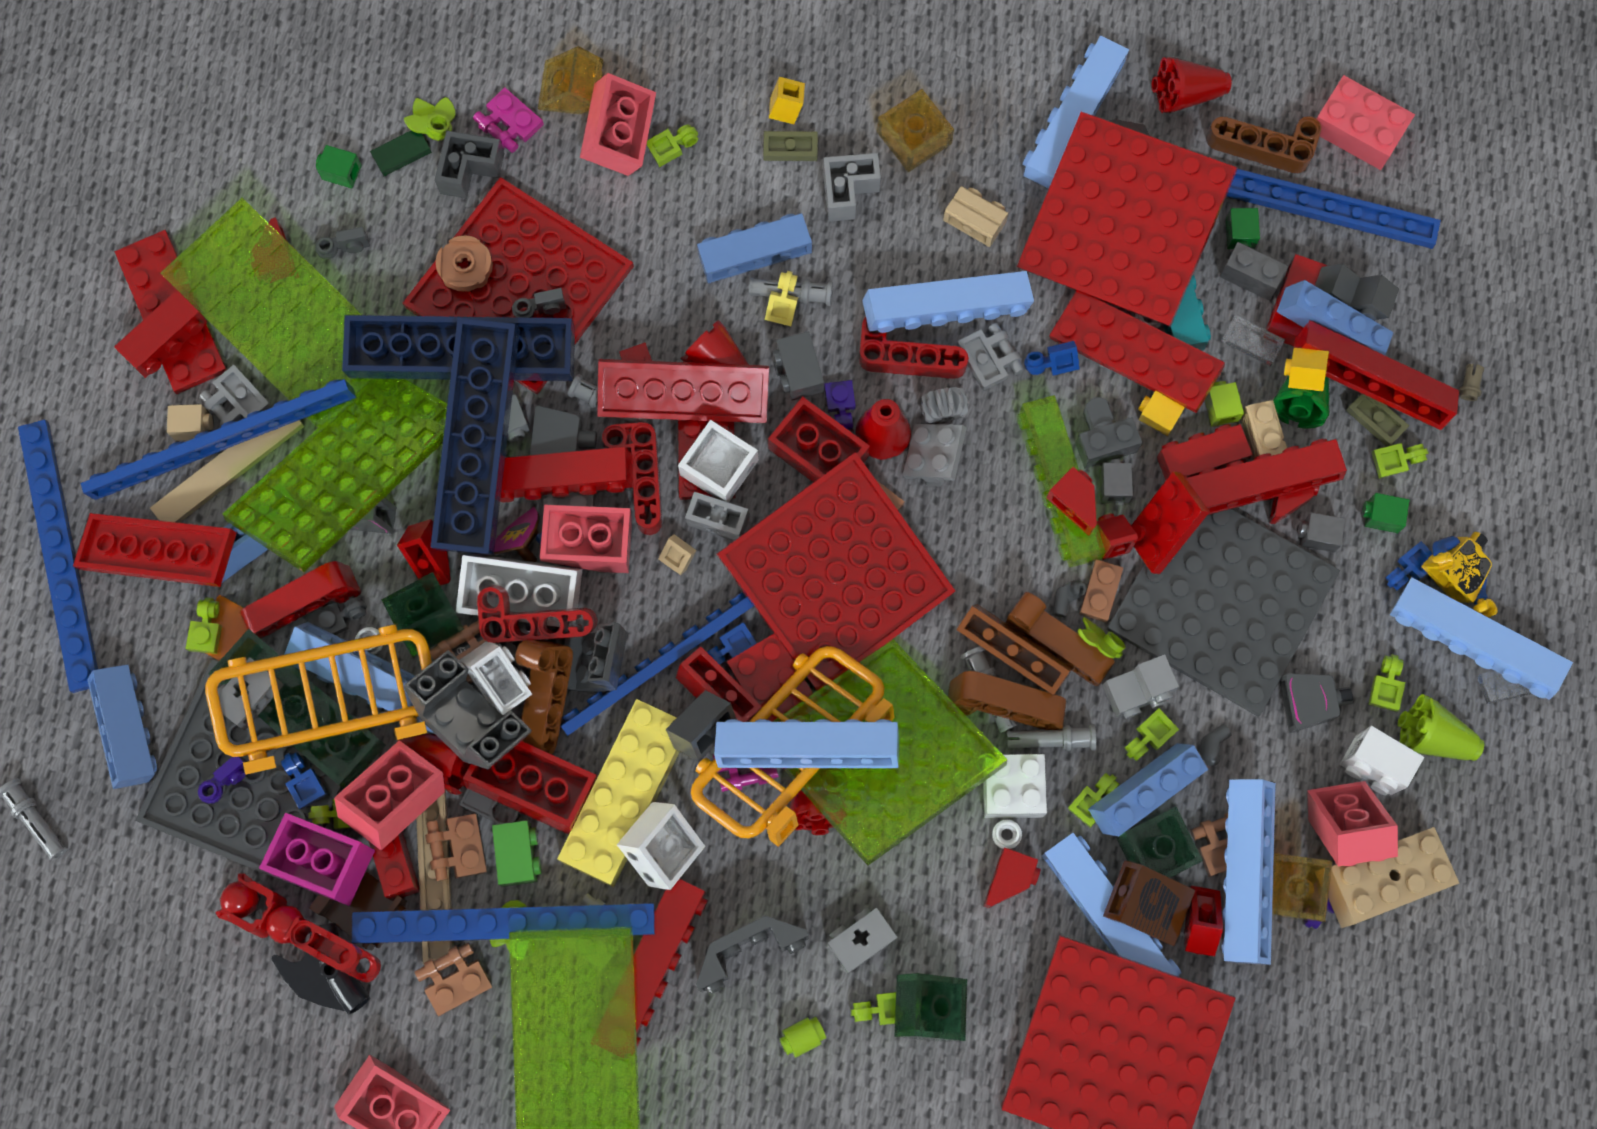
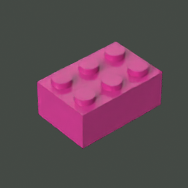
(317, 859)

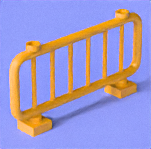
(257, 749)
(779, 818)

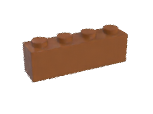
(1014, 649)

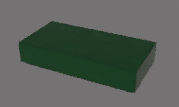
(400, 152)

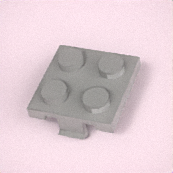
(934, 453)

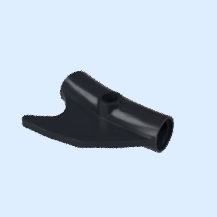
(314, 982)

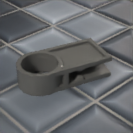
(482, 806)

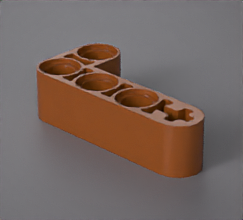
(1262, 139)
(1054, 636)
(549, 682)
(1007, 699)

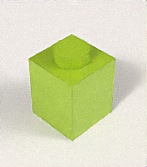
(1223, 404)

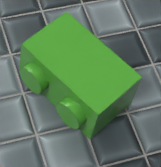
(515, 853)

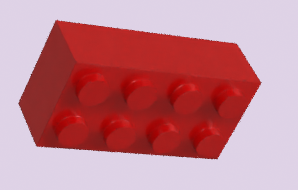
(535, 785)

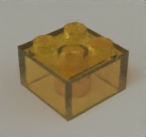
(915, 130)

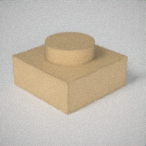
(677, 554)

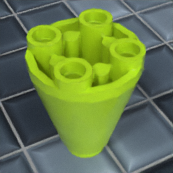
(1437, 732)

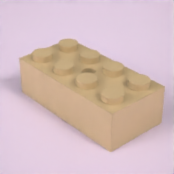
(1381, 886)

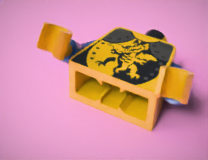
(1462, 570)

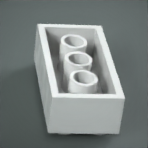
(528, 584)

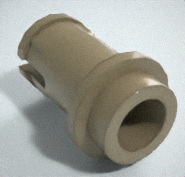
(1471, 384)

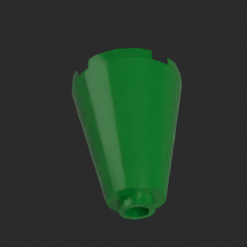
(1303, 406)

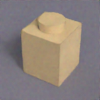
(188, 421)

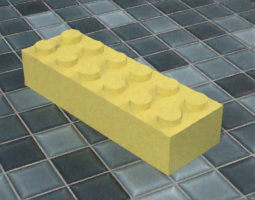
(621, 793)

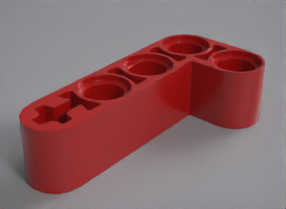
(913, 353)
(641, 478)
(303, 595)
(537, 620)

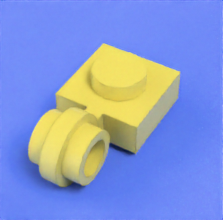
(781, 305)

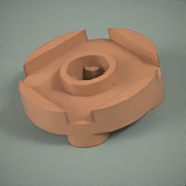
(474, 275)

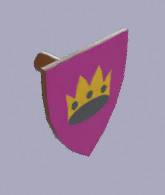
(519, 536)

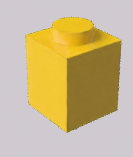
(786, 100)
(1307, 369)
(1160, 412)

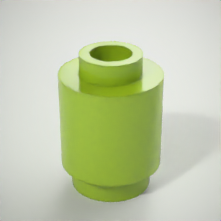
(802, 1036)

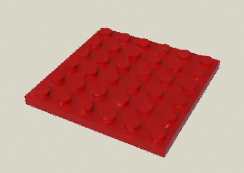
(1126, 218)
(530, 254)
(836, 569)
(1116, 1044)

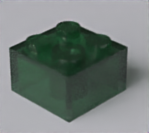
(423, 609)
(1161, 843)
(930, 1007)

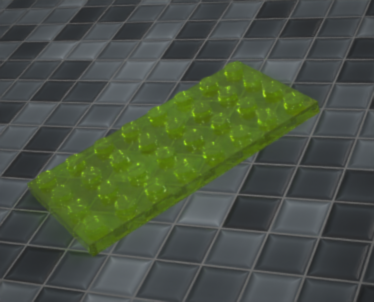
(267, 303)
(341, 471)
(574, 1028)

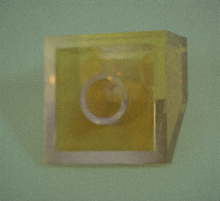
(570, 81)
(1300, 887)

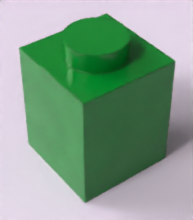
(338, 166)
(1242, 227)
(1385, 512)

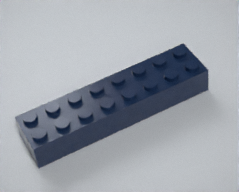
(425, 347)
(475, 436)

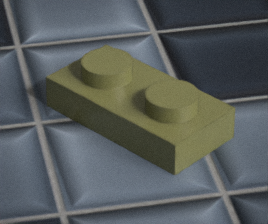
(790, 146)
(1377, 419)

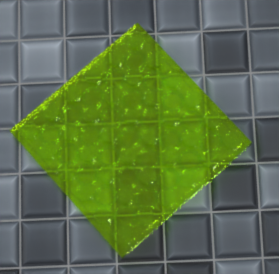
(938, 757)

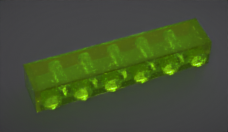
(1053, 459)

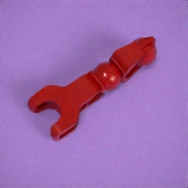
(288, 925)

